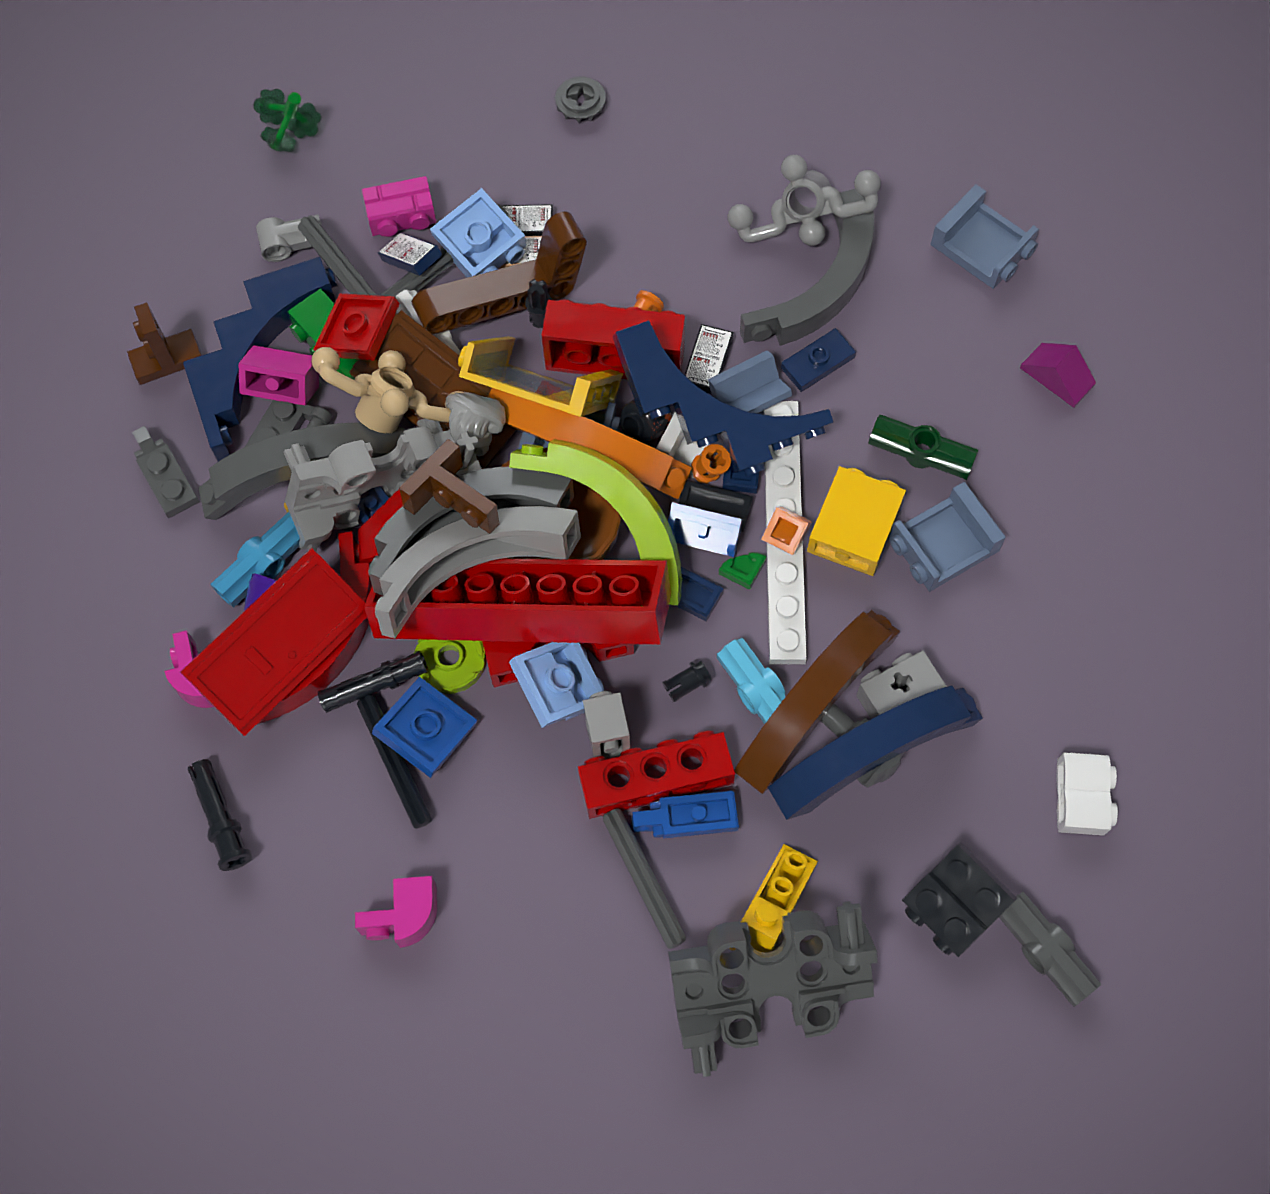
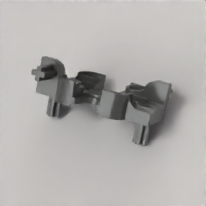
(708, 1008)

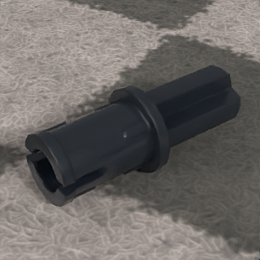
(537, 302)

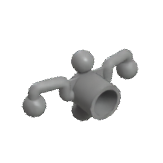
(789, 210)

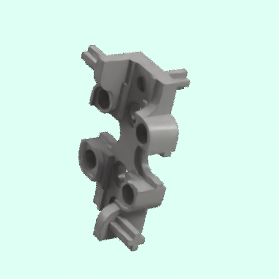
(328, 490)

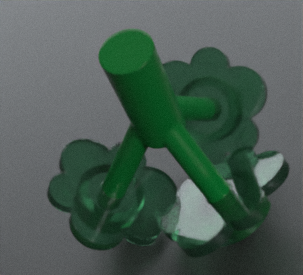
(298, 120)

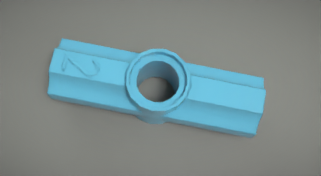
(756, 685)

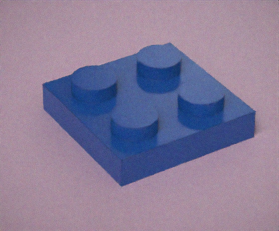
(424, 727)

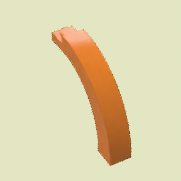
(642, 461)

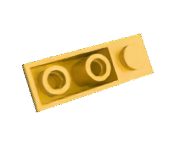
(777, 897)

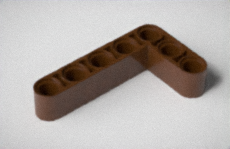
(506, 288)

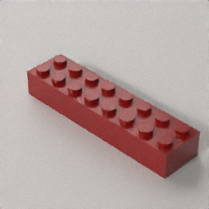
(543, 603)

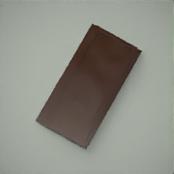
(432, 371)

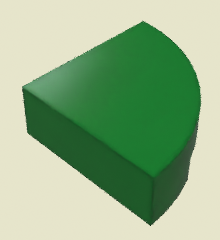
(743, 569)

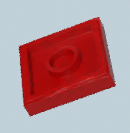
(358, 325)

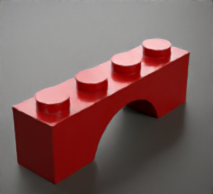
(501, 652)

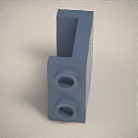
(983, 239)
(947, 538)

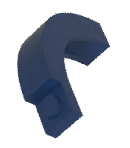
(872, 745)

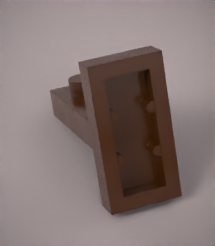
(159, 354)
(437, 480)

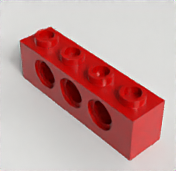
(642, 790)

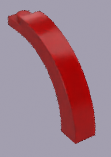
(357, 577)

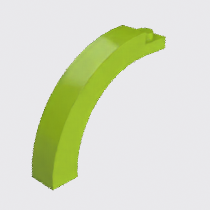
(620, 489)

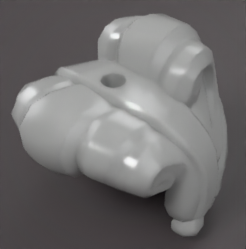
(477, 417)

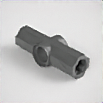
(1049, 950)

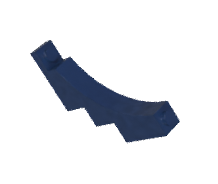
(216, 374)

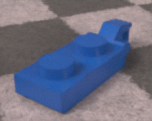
(689, 815)

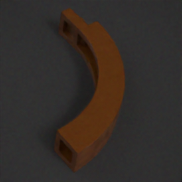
(813, 697)

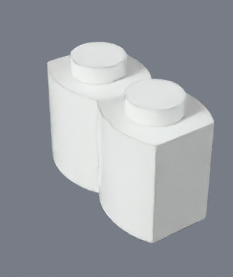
(1085, 794)

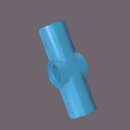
(260, 556)

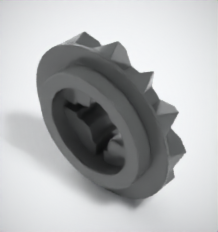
(570, 91)

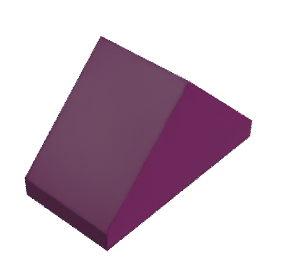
(1061, 371)

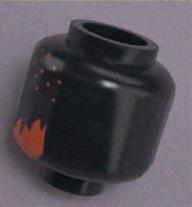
(642, 427)

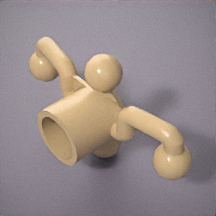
(383, 394)

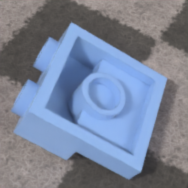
(479, 236)
(556, 680)

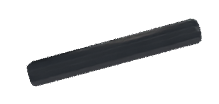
(396, 767)

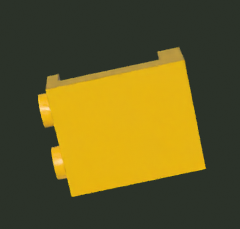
(855, 520)

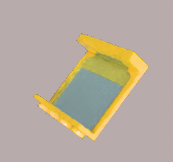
(488, 364)

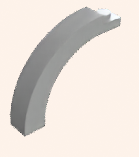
(458, 546)

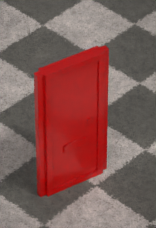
(276, 642)

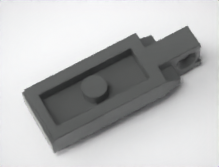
(163, 474)

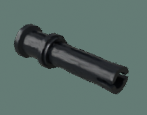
(223, 829)

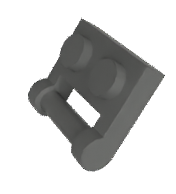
(287, 417)

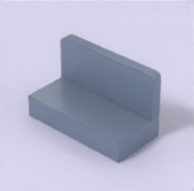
(751, 384)

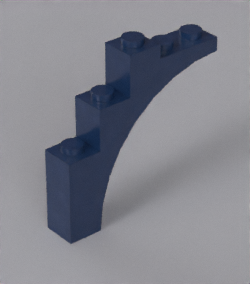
(660, 384)

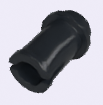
(689, 679)

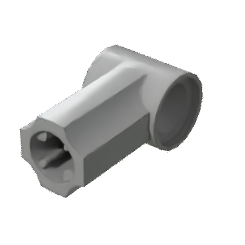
(280, 238)

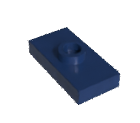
(818, 360)

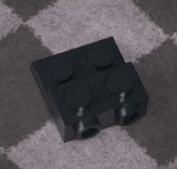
(958, 901)

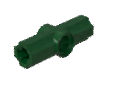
(943, 452)

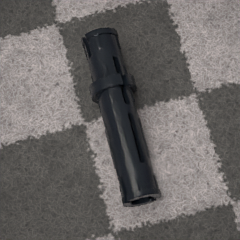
(383, 677)

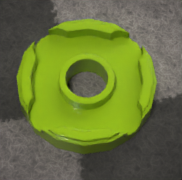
(455, 677)

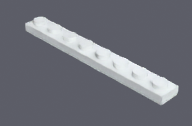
(785, 570)

